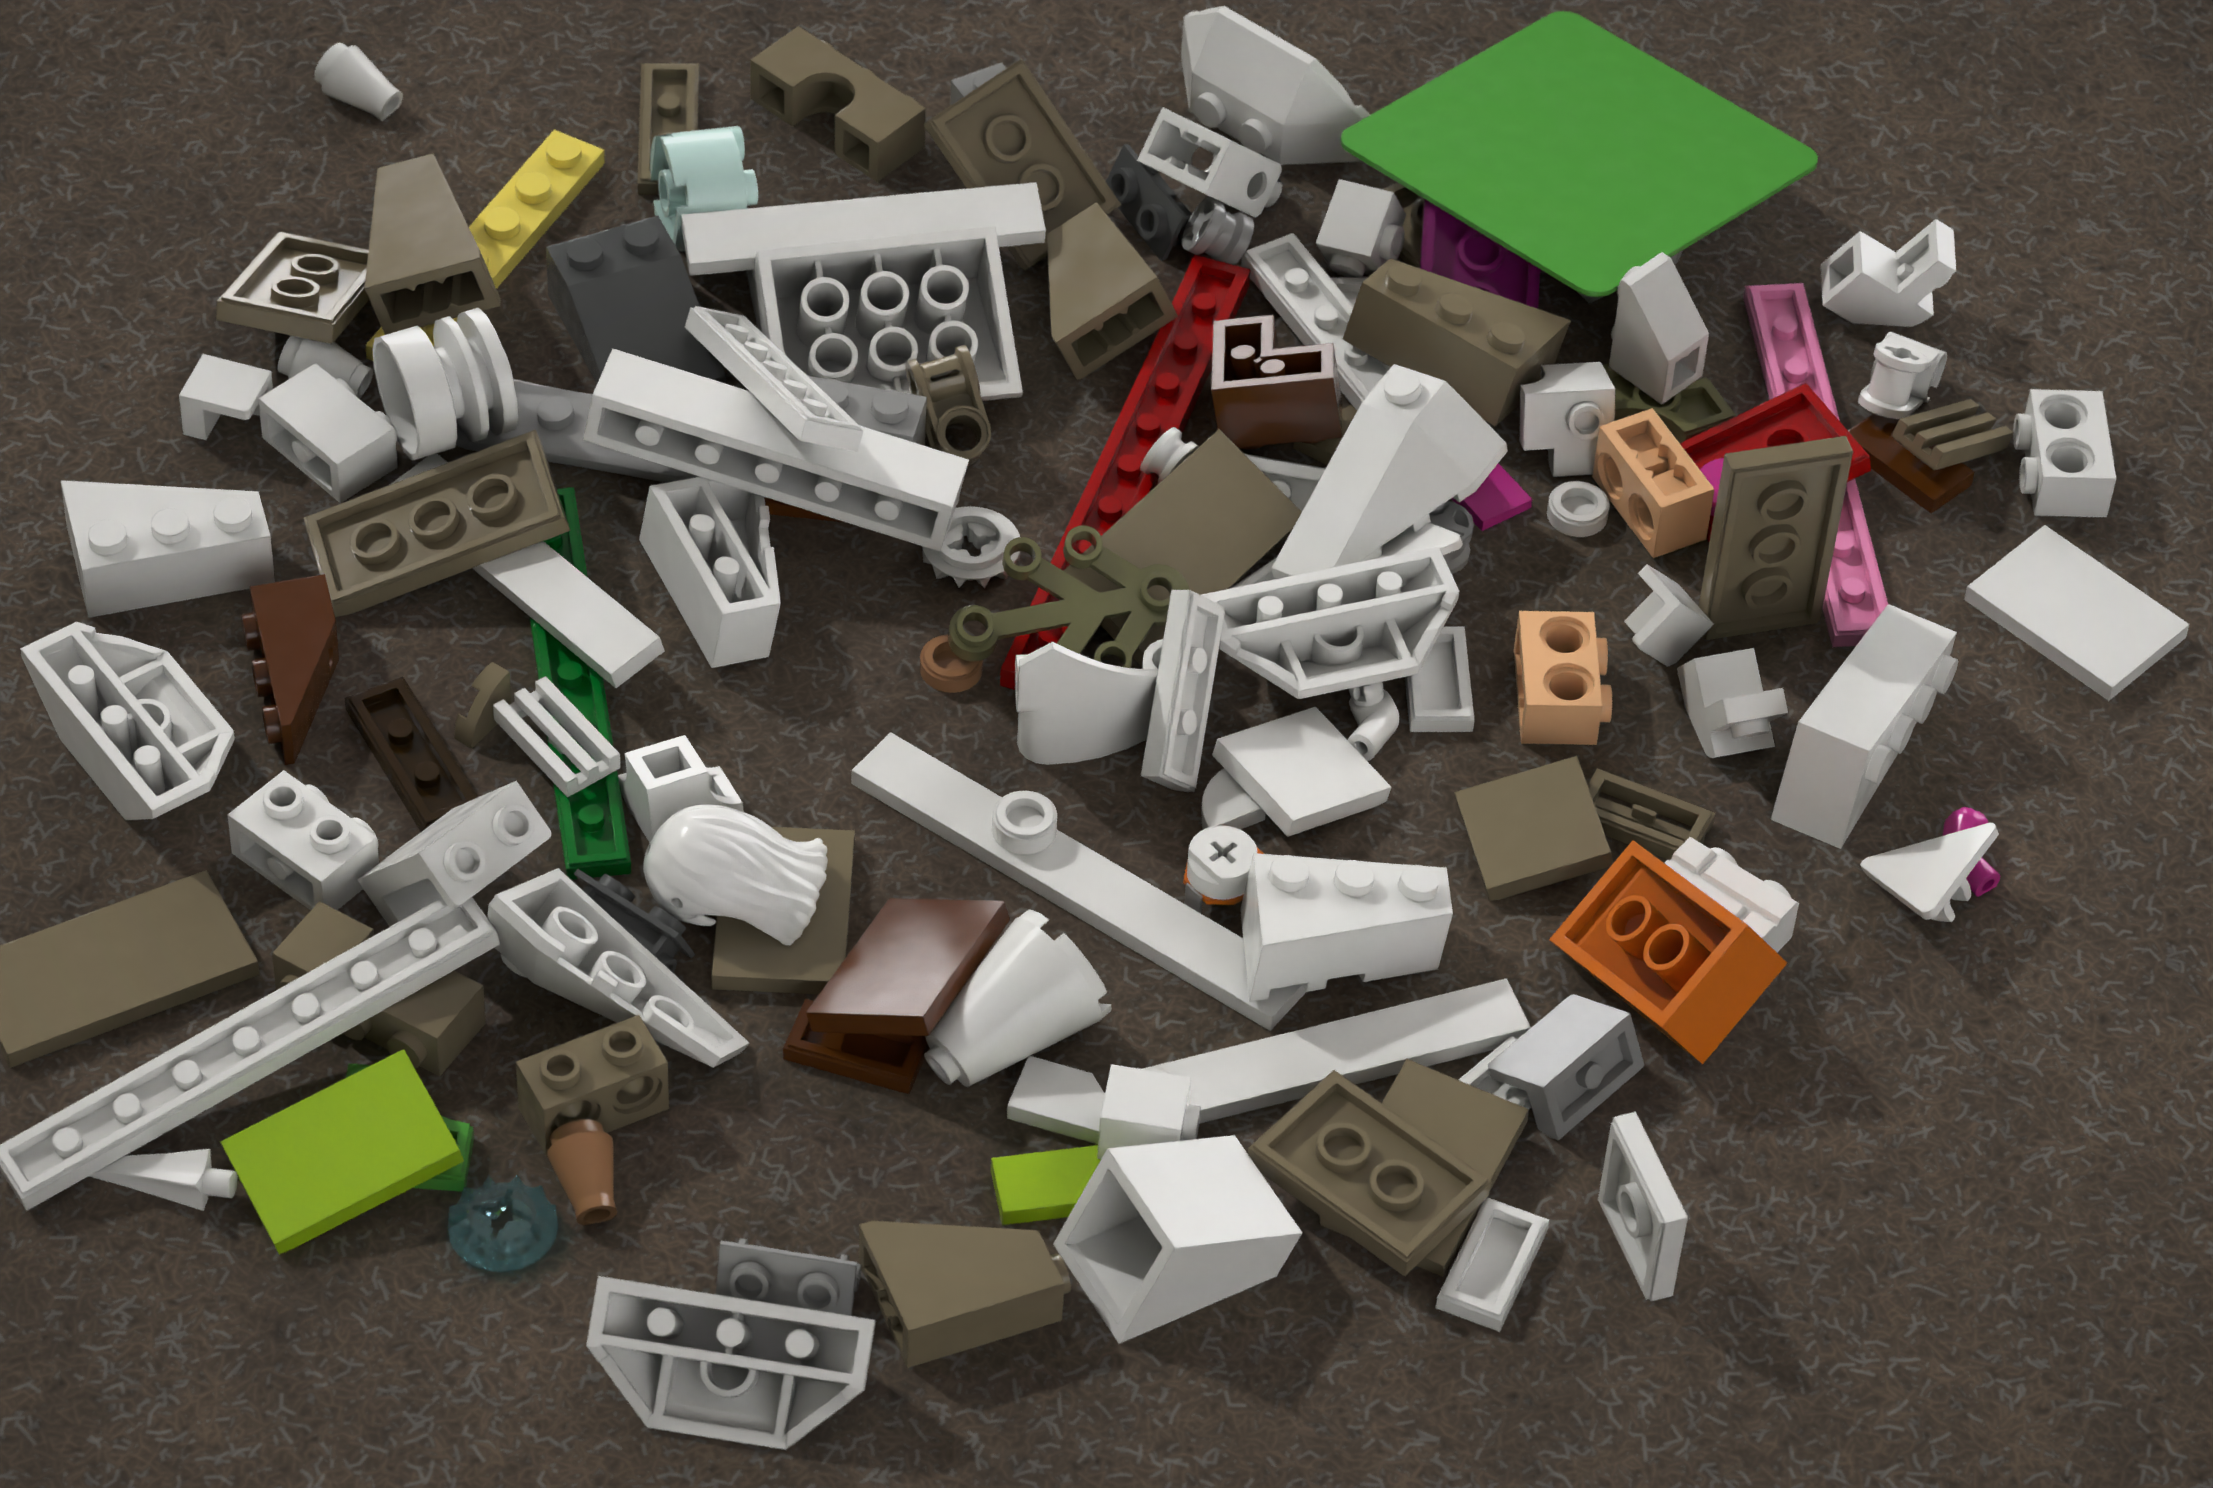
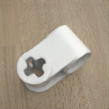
(1901, 376)

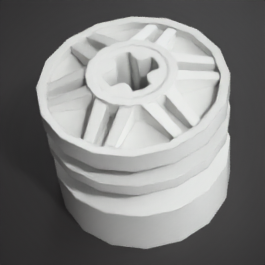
(456, 380)

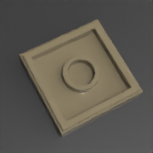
(1534, 829)

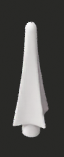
(176, 1176)

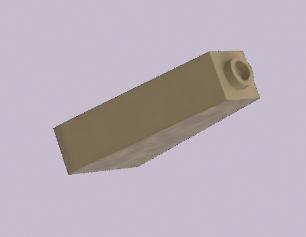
(422, 250)

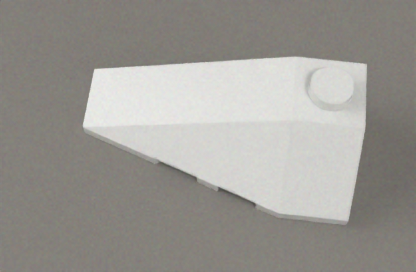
(1395, 465)
(583, 954)

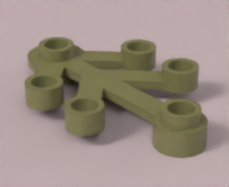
(1078, 604)

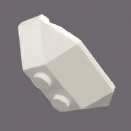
(1264, 90)
(1340, 622)
(129, 718)
(727, 1361)

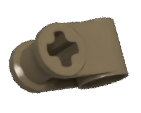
(951, 399)

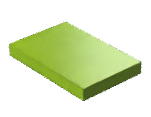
(342, 1151)

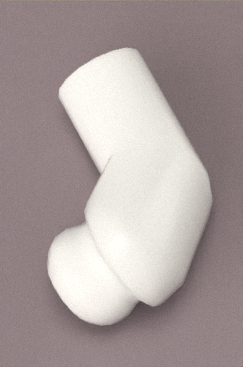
(1375, 716)

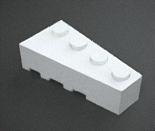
(1862, 723)

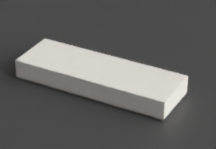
(1183, 691)

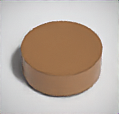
(945, 670)

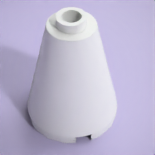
(1016, 1004)

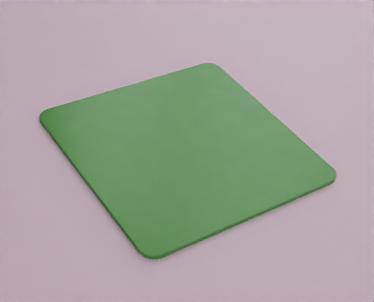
(1579, 152)

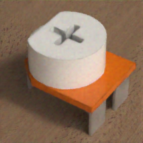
(1218, 866)

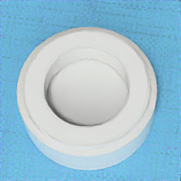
(1578, 509)
(1024, 822)

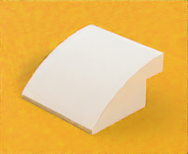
(882, 301)

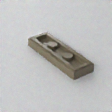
(666, 106)

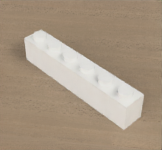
(740, 443)

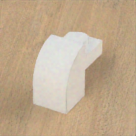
(1888, 287)
(1729, 703)

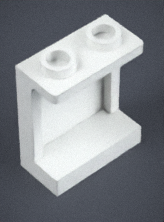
(457, 854)

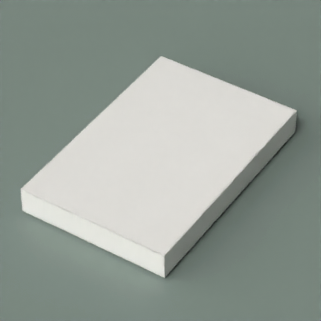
(2076, 612)

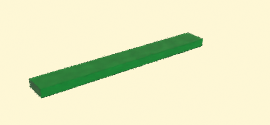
(592, 818)

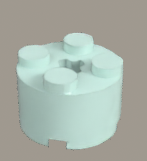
(700, 175)

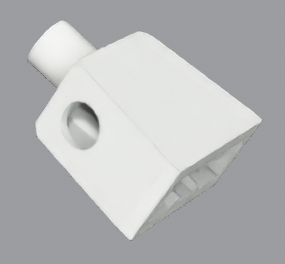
(1235, 176)

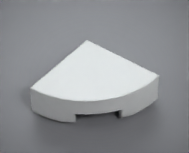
(1228, 804)

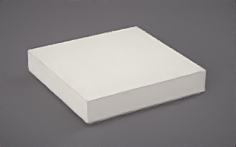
(1301, 771)
(1642, 1207)

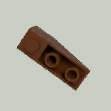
(298, 650)

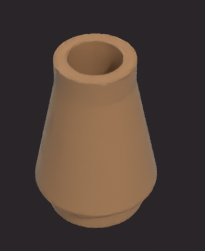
(585, 1167)

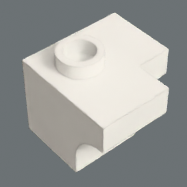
(1566, 413)
(668, 779)

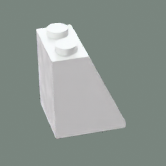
(1173, 1231)

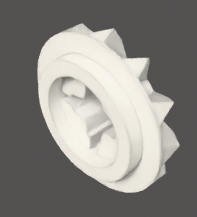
(988, 532)

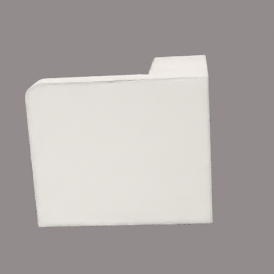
(221, 388)
(1666, 620)

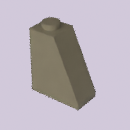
(1100, 292)
(959, 1284)

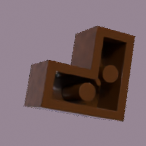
(1271, 391)

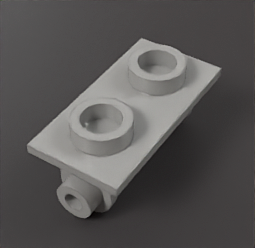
(787, 1277)

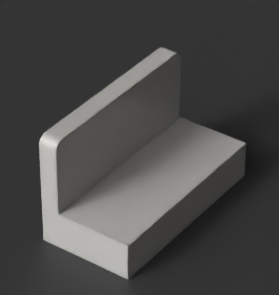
(1571, 1062)

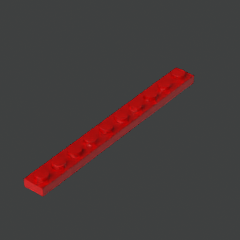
(1157, 402)

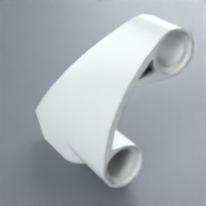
(1080, 706)

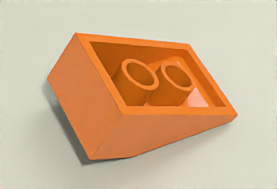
(1669, 951)

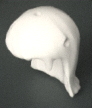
(734, 868)

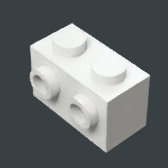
(303, 842)

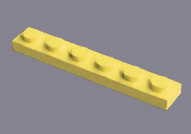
(528, 206)

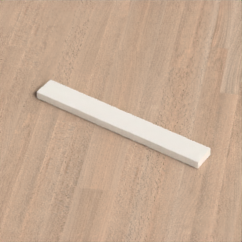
(1072, 879)
(243, 1049)

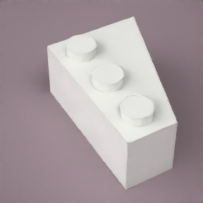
(164, 543)

